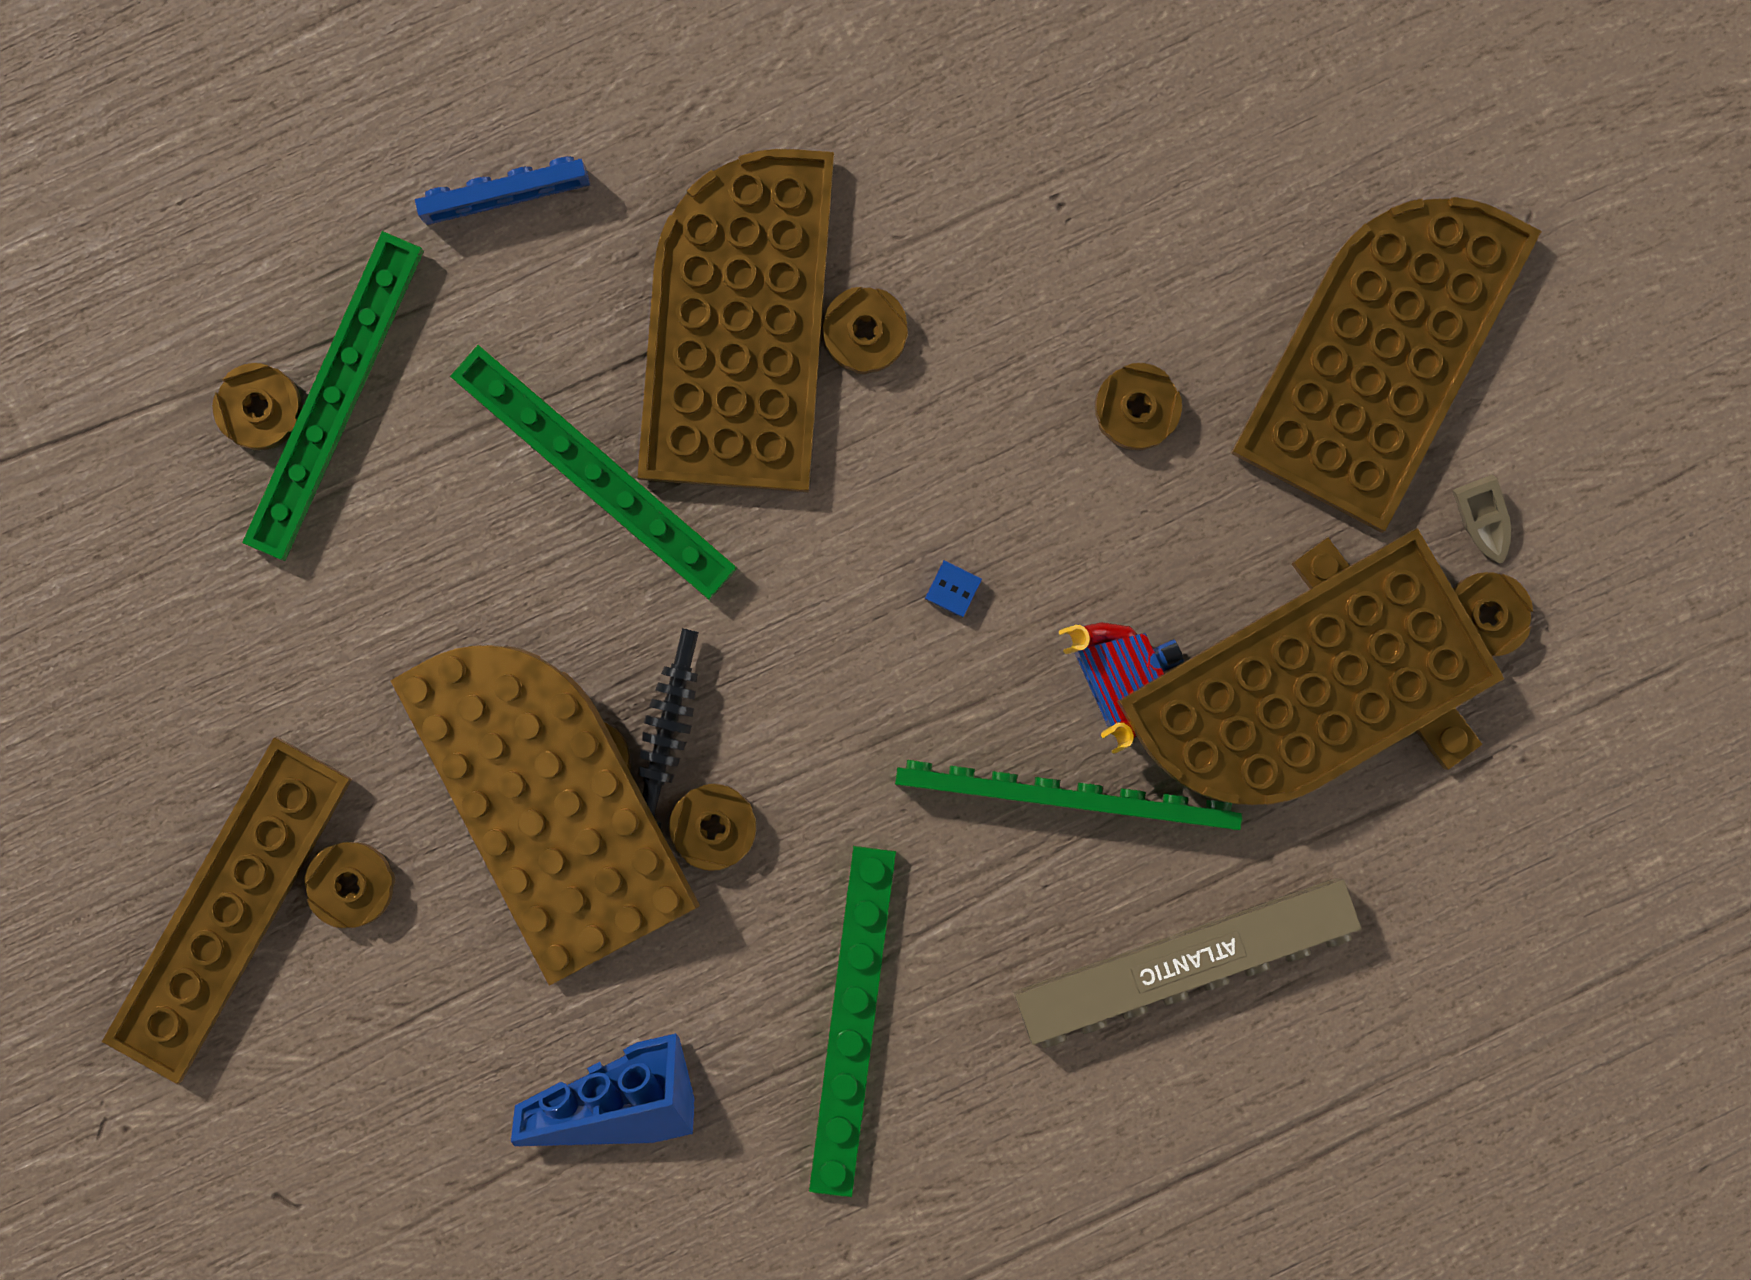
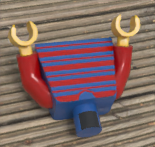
(1117, 664)

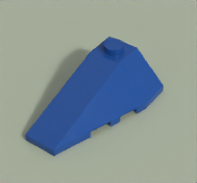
(626, 1102)

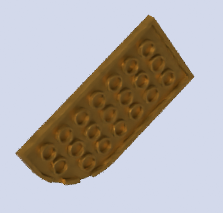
(739, 325)
(1385, 352)
(1317, 682)
(545, 802)

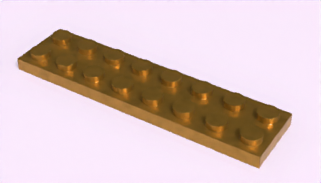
(227, 910)

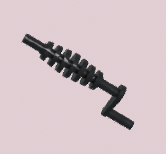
(667, 725)

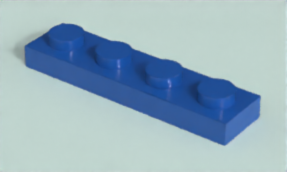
(488, 194)

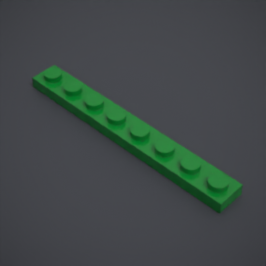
(333, 396)
(593, 472)
(1086, 797)
(852, 1021)

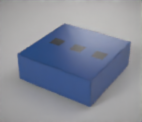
(953, 589)

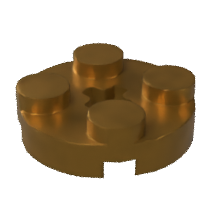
(865, 305)
(1158, 392)
(236, 395)
(1512, 604)
(692, 841)
(324, 887)

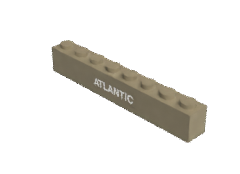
(1186, 961)

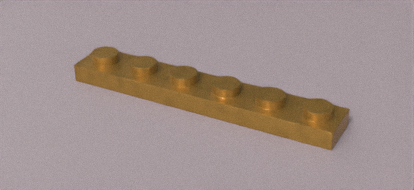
(1447, 736)

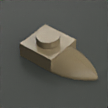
(1485, 516)

